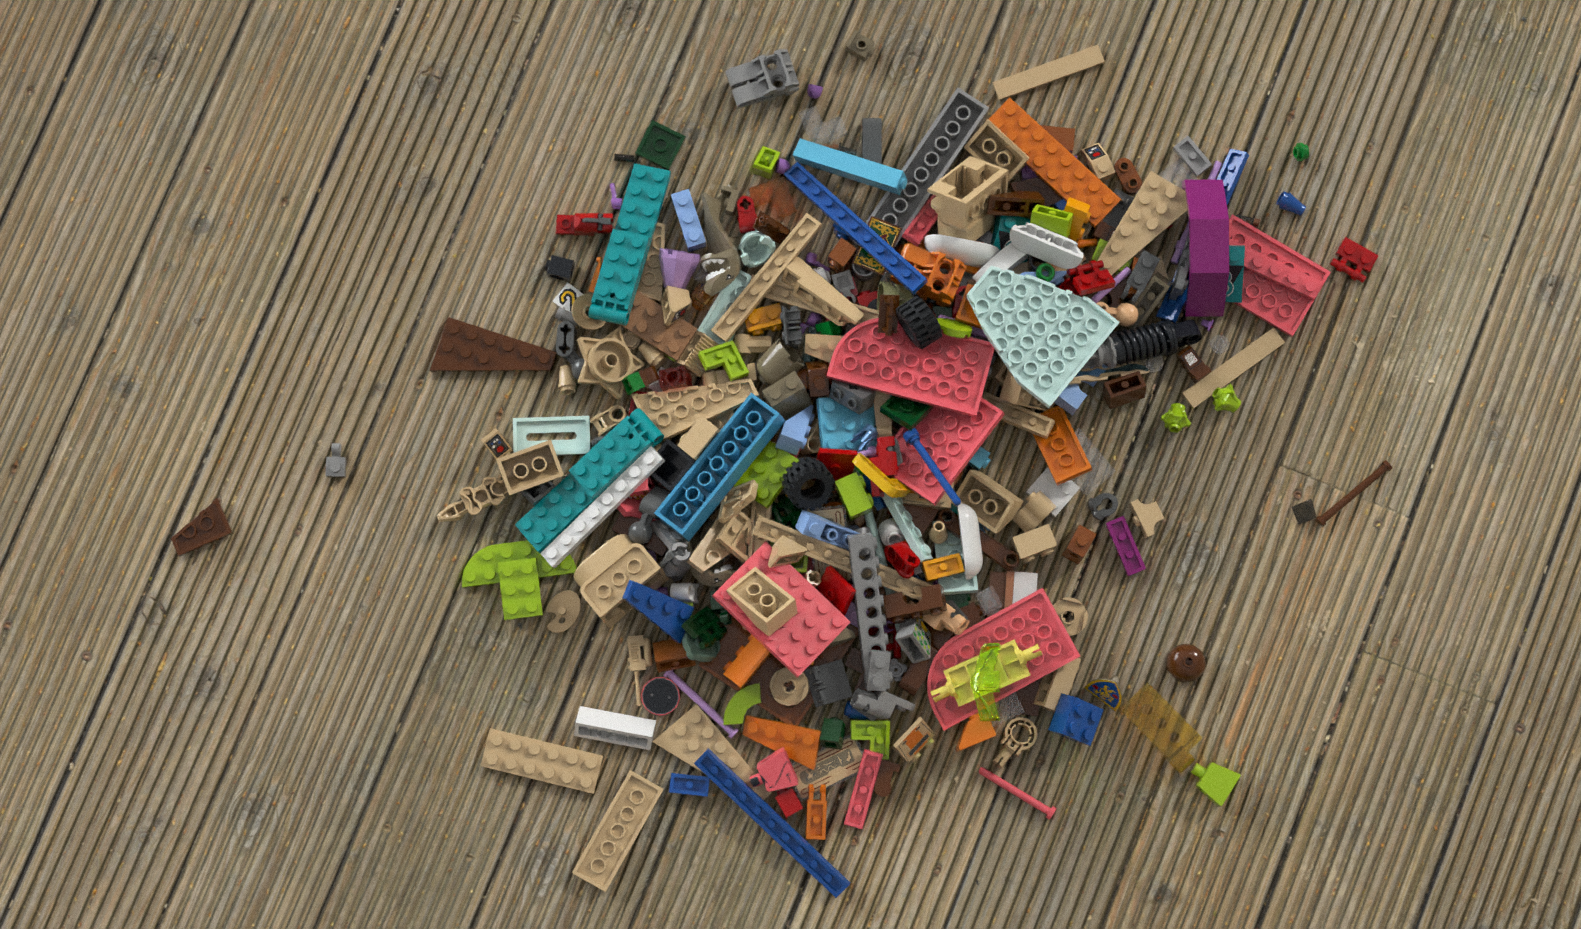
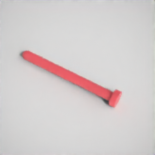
(1017, 792)

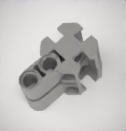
(755, 81)

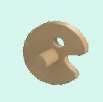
(564, 605)

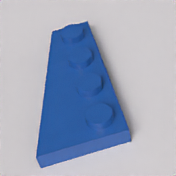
(659, 609)

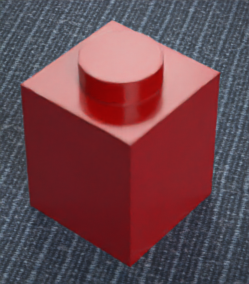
(788, 801)

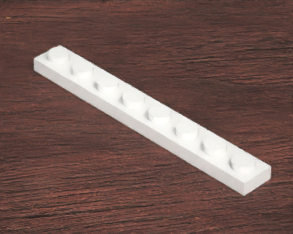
(602, 507)

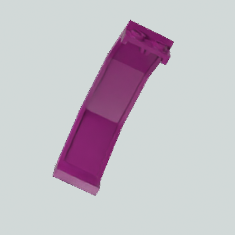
(1207, 248)

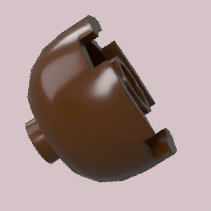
(1180, 657)

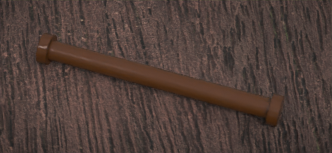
(1355, 492)

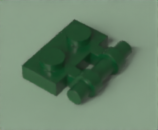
(791, 511)
(702, 622)

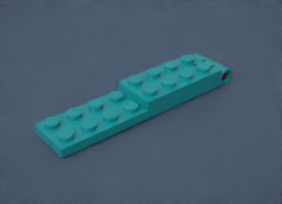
(629, 245)
(589, 479)

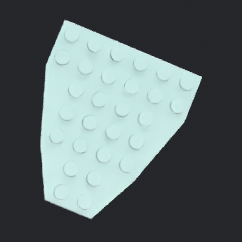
(1038, 329)

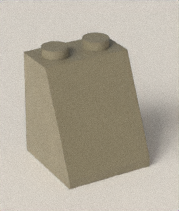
(787, 396)

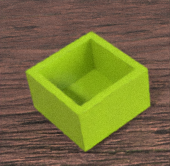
(854, 496)

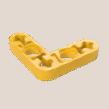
(891, 487)

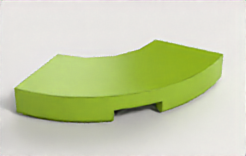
(741, 703)

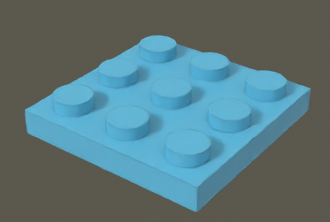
(839, 424)

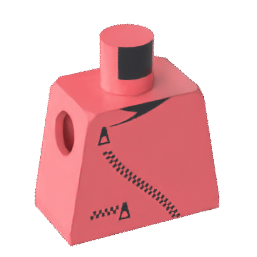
(775, 772)

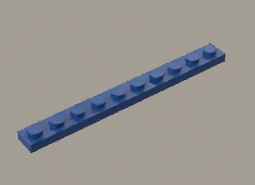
(1230, 175)
(855, 228)
(772, 823)

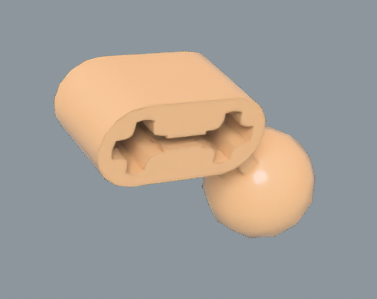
(1125, 313)

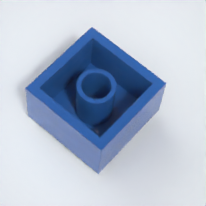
(1075, 719)

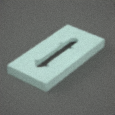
(566, 424)

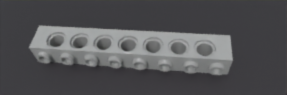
(857, 543)

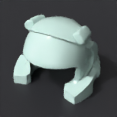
(756, 249)

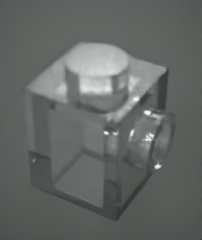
(988, 601)

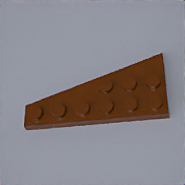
(481, 350)

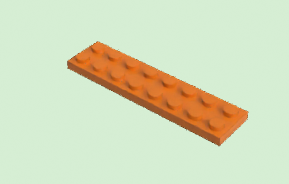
(1054, 162)

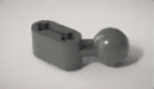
(570, 341)
(641, 531)

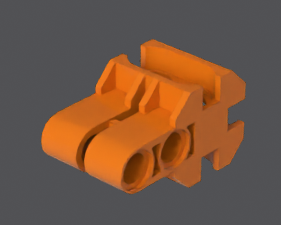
(929, 266)

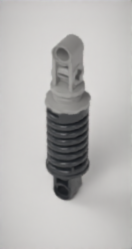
(1144, 342)

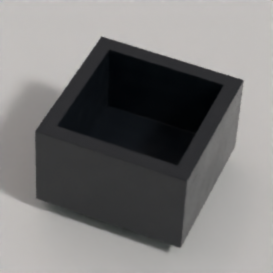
(675, 466)

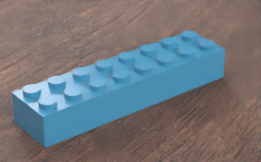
(719, 466)

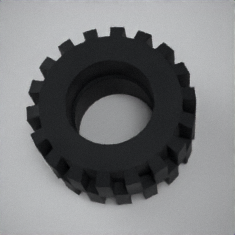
(918, 322)
(817, 493)

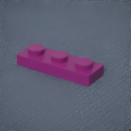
(1125, 546)

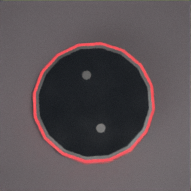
(660, 696)

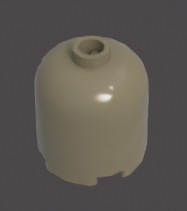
(778, 362)

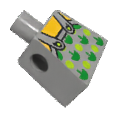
(914, 640)

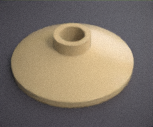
(579, 309)

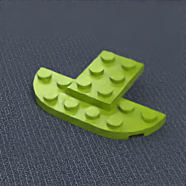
(518, 571)

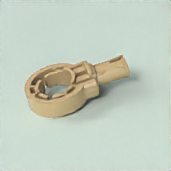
(1007, 750)

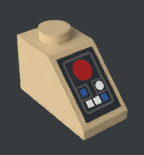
(1098, 162)
(675, 304)
(496, 444)

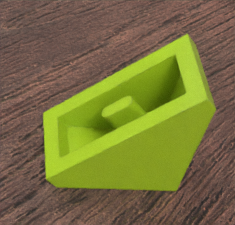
(766, 162)

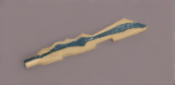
(1102, 374)

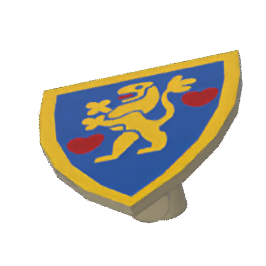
(1107, 691)

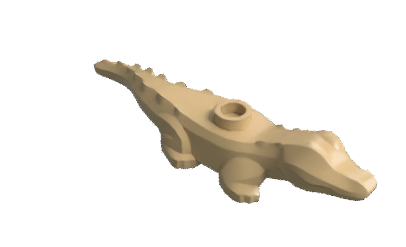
(475, 500)

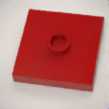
(837, 461)
(836, 589)

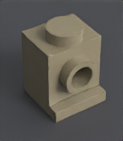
(861, 53)

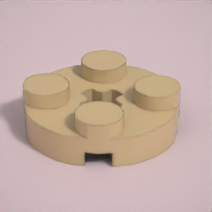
(1077, 610)
(779, 690)

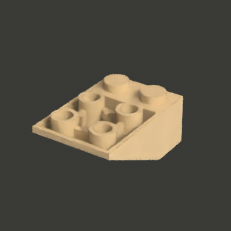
(1016, 394)

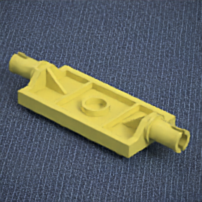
(1010, 663)

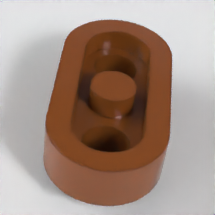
(1127, 175)

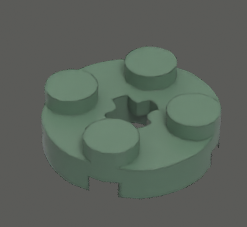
(694, 652)

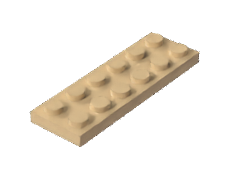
(542, 761)
(617, 831)

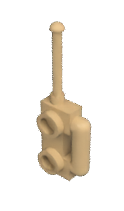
(636, 663)

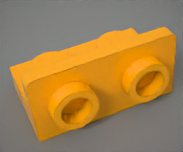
(764, 319)

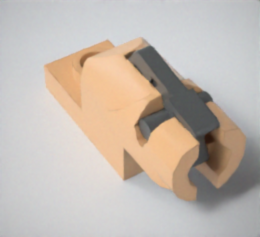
(952, 619)

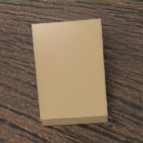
(785, 552)

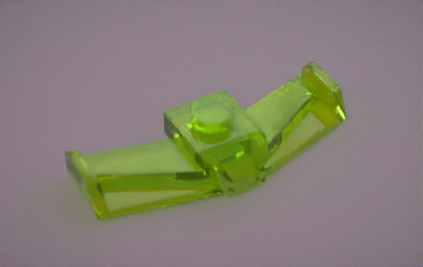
(986, 681)

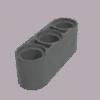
(872, 139)

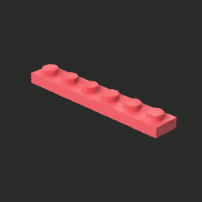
(1280, 272)

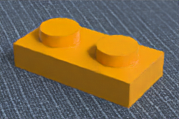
(942, 567)

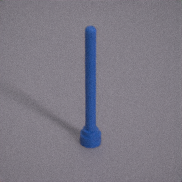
(912, 438)

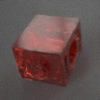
(675, 378)

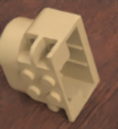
(964, 197)
(607, 573)

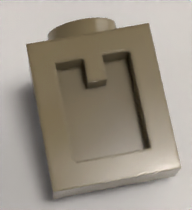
(730, 203)

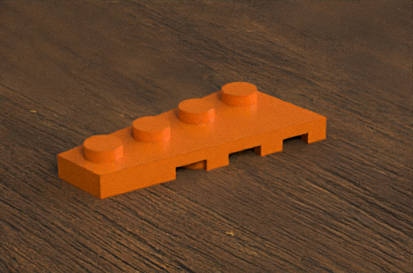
(799, 742)

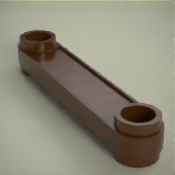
(990, 547)

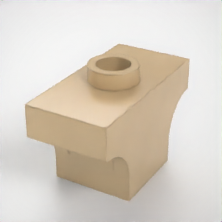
(1146, 516)

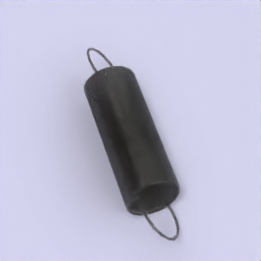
(624, 157)

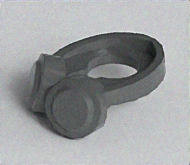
(1094, 502)

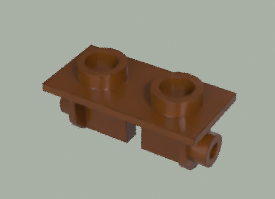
(771, 227)
(887, 314)

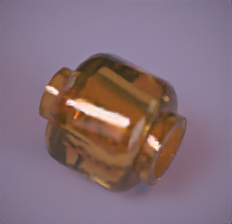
(700, 299)

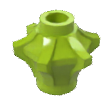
(1226, 399)
(1176, 418)

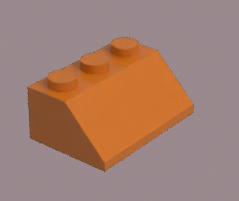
(746, 663)
(974, 732)

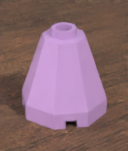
(677, 267)

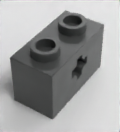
(851, 396)

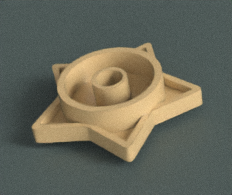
(597, 370)

